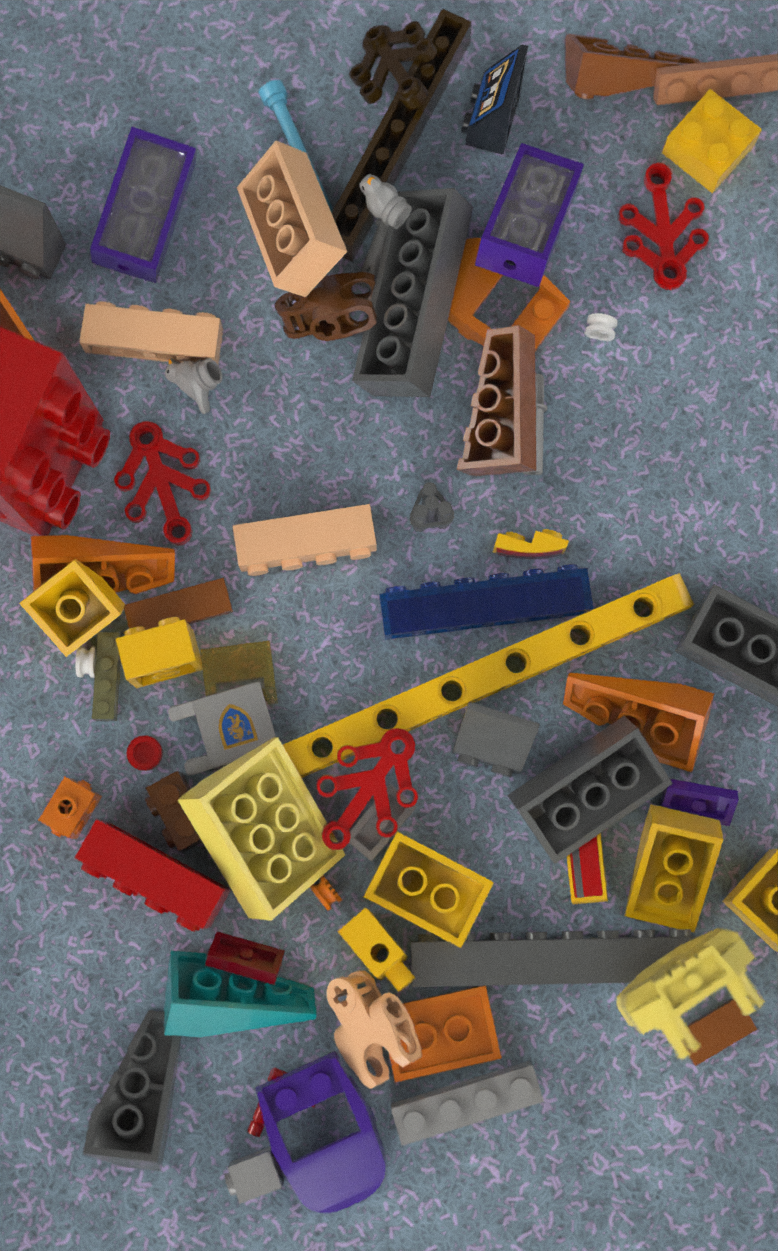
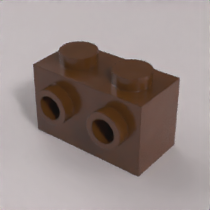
(164, 802)

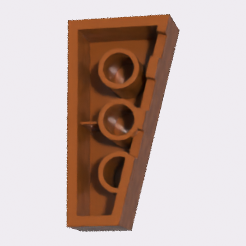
(504, 407)

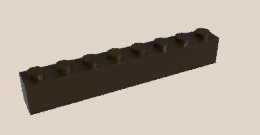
(401, 129)

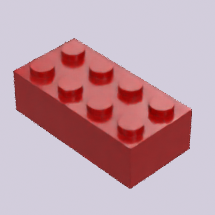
(152, 874)

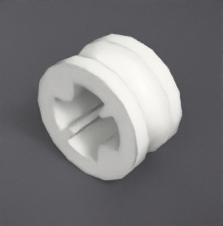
(601, 327)
(85, 661)

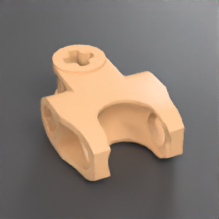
(368, 1025)

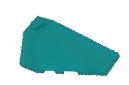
(216, 1002)

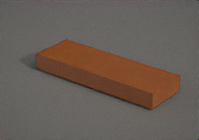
(191, 603)

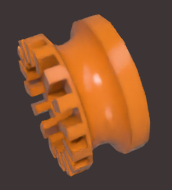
(324, 894)

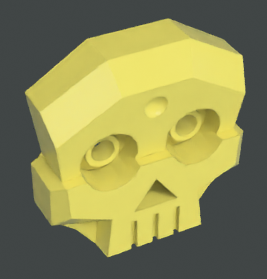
(685, 979)

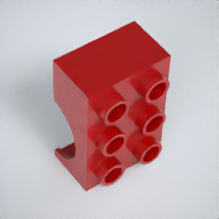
(44, 435)

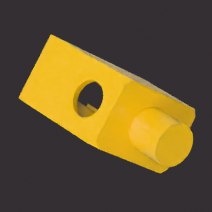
(367, 938)

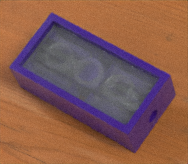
(143, 205)
(529, 215)

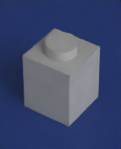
(254, 1175)

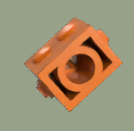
(82, 801)

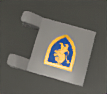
(229, 725)

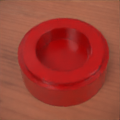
(144, 753)

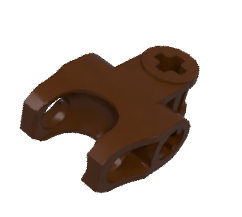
(328, 308)

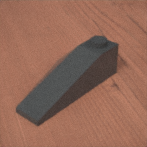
(135, 1111)

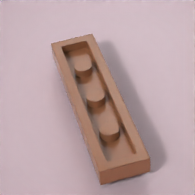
(724, 77)

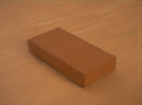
(719, 1030)

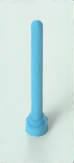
(274, 96)

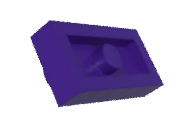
(701, 800)

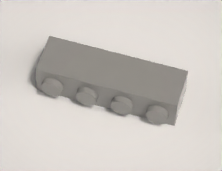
(466, 1102)

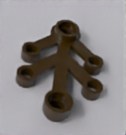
(379, 43)

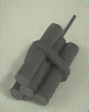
(431, 512)

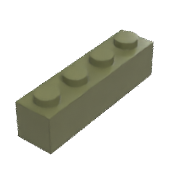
(106, 677)

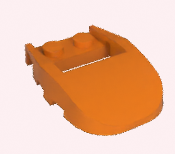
(475, 285)

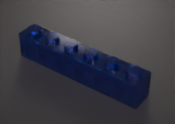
(485, 603)

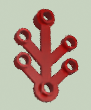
(663, 232)
(159, 477)
(371, 784)

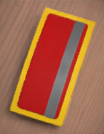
(543, 545)
(587, 873)

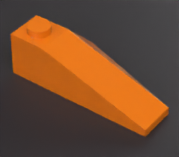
(118, 563)

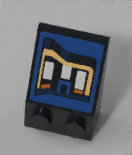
(495, 103)

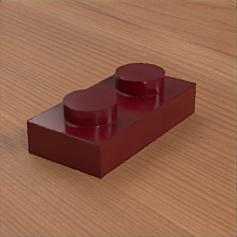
(245, 958)

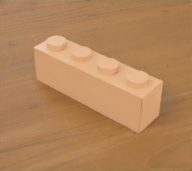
(150, 334)
(305, 539)

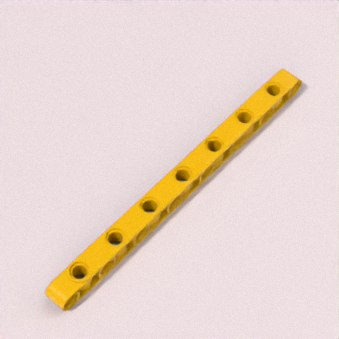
(491, 674)

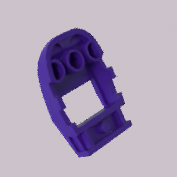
(340, 1171)

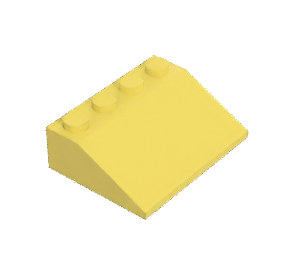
(261, 829)

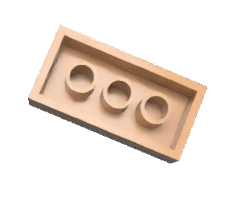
(291, 219)

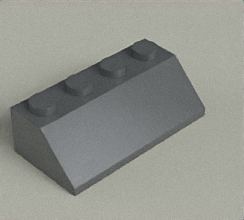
(590, 789)

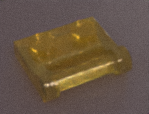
(240, 664)

